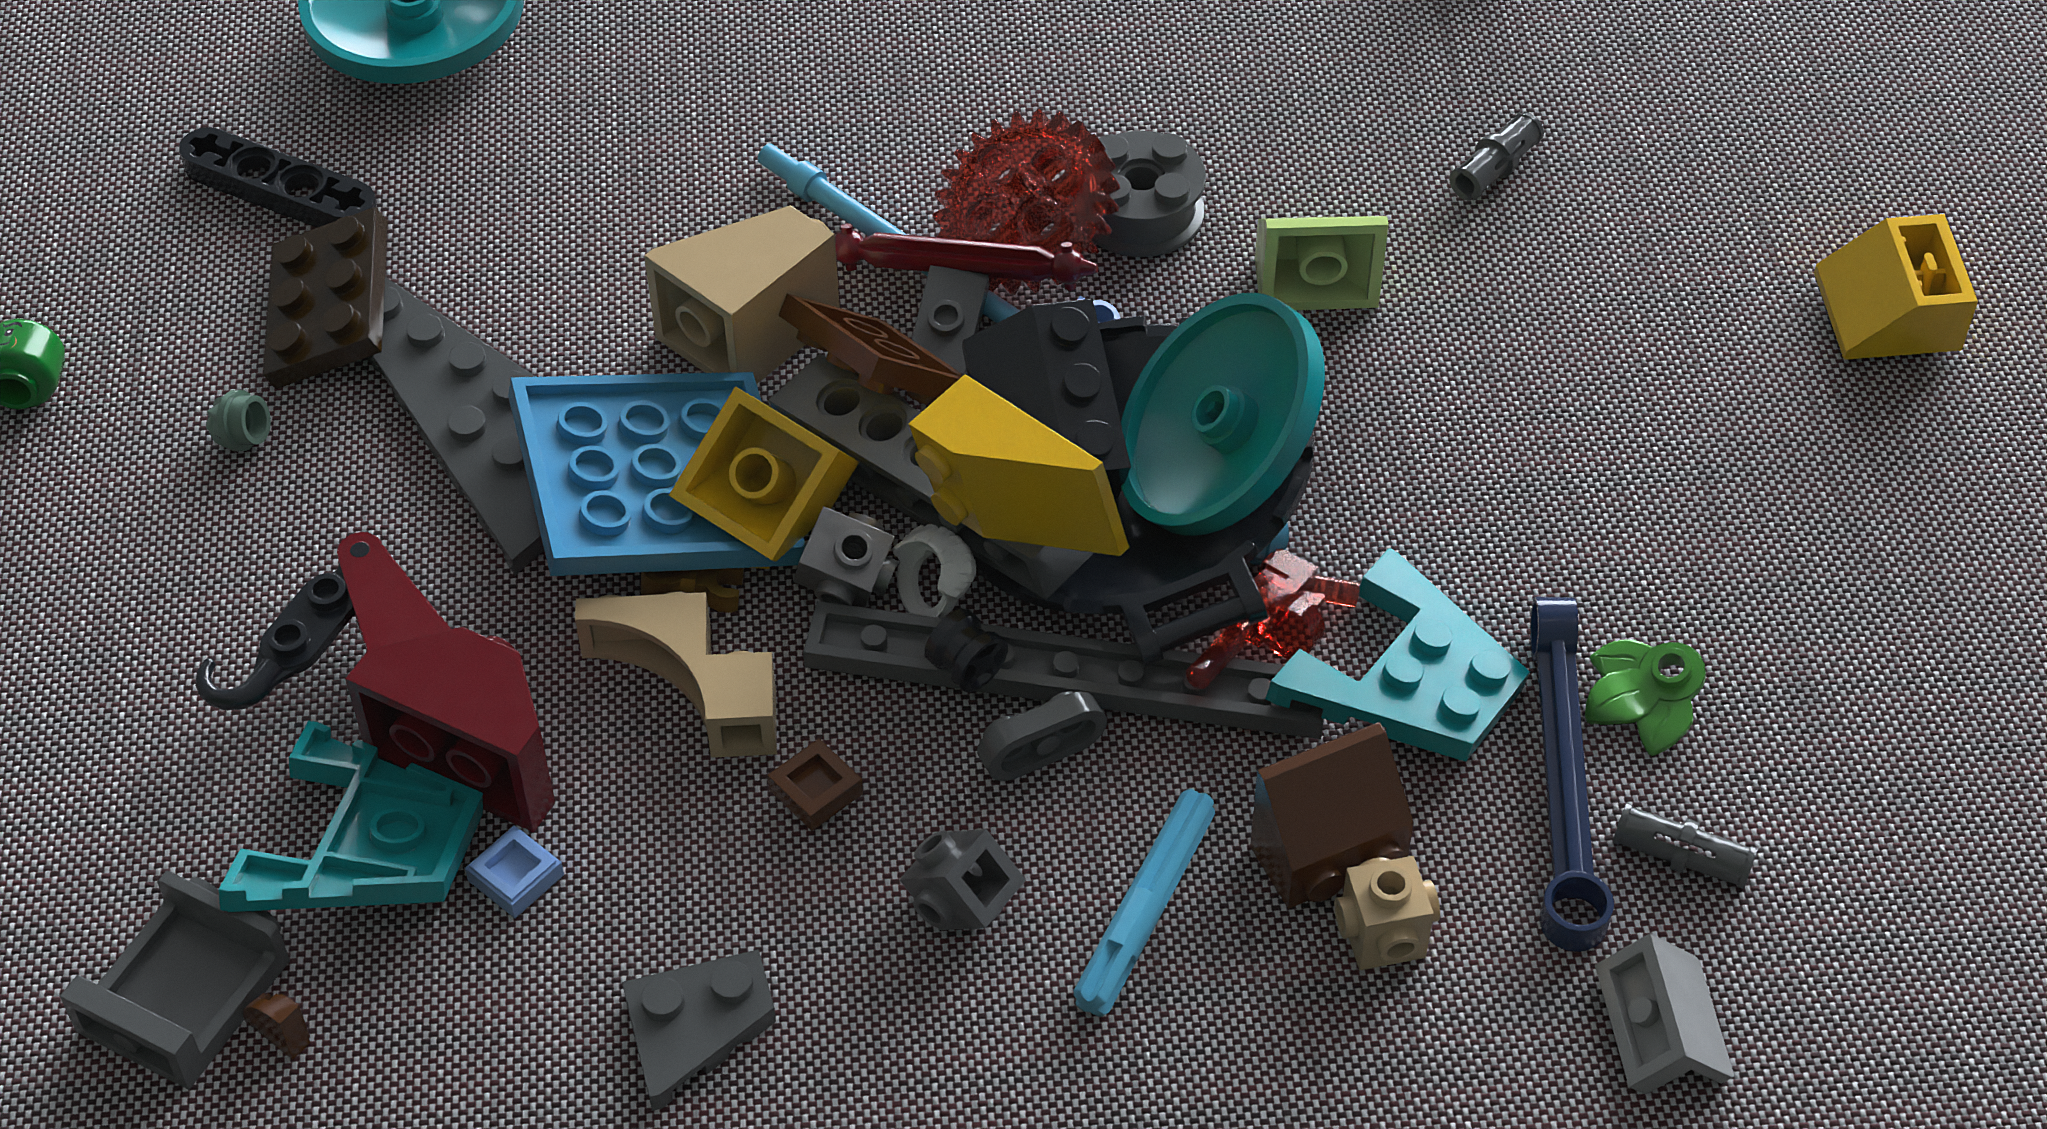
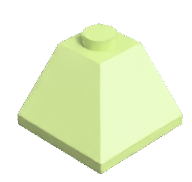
(1322, 261)

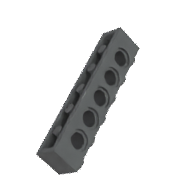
(878, 435)

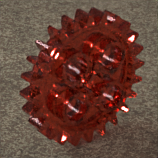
(1027, 196)

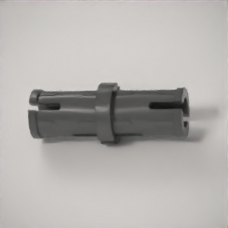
(1496, 156)
(1638, 831)

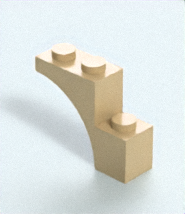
(674, 640)

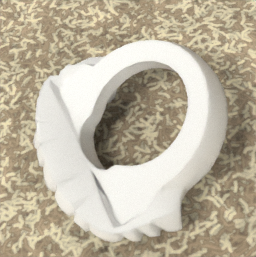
(956, 573)

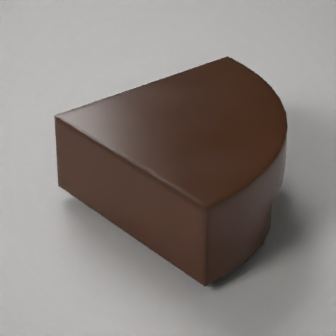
(279, 1022)

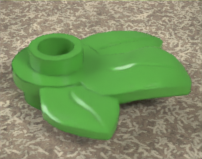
(1639, 693)

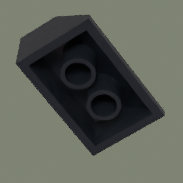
(1056, 371)

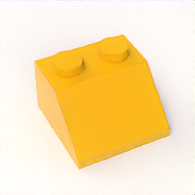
(762, 476)

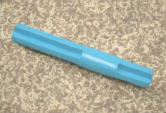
(1144, 903)

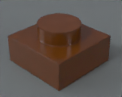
(815, 784)

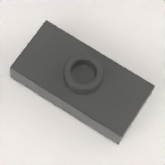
(950, 312)

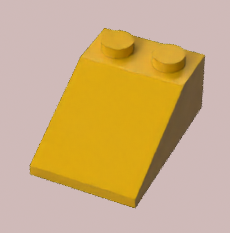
(1013, 474)

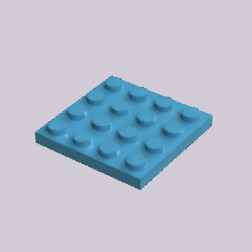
(604, 467)

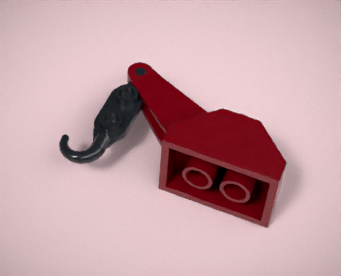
(420, 687)

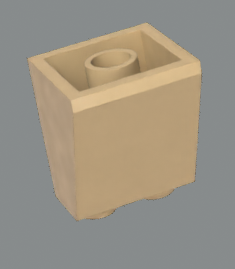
(724, 289)

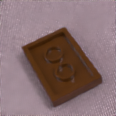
(870, 348)

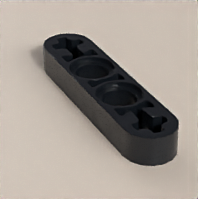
(272, 190)

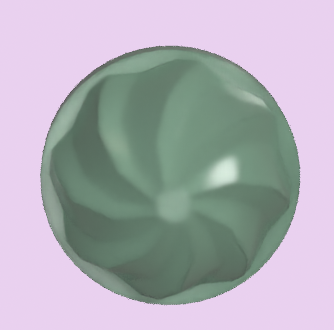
(238, 420)

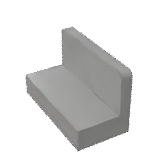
(1662, 1014)

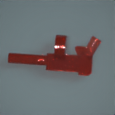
(1292, 601)

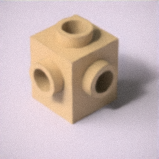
(1387, 911)

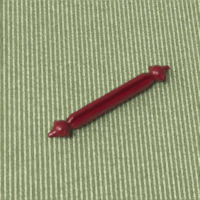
(984, 257)

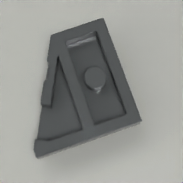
(696, 1018)

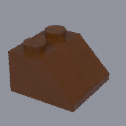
(1329, 814)

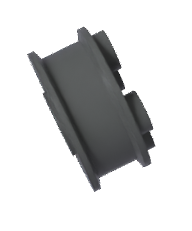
(1157, 194)

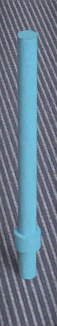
(812, 184)

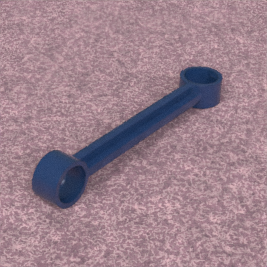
(1555, 648)

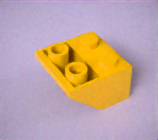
(1898, 290)

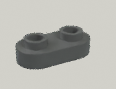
(1041, 735)

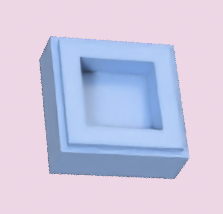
(514, 871)

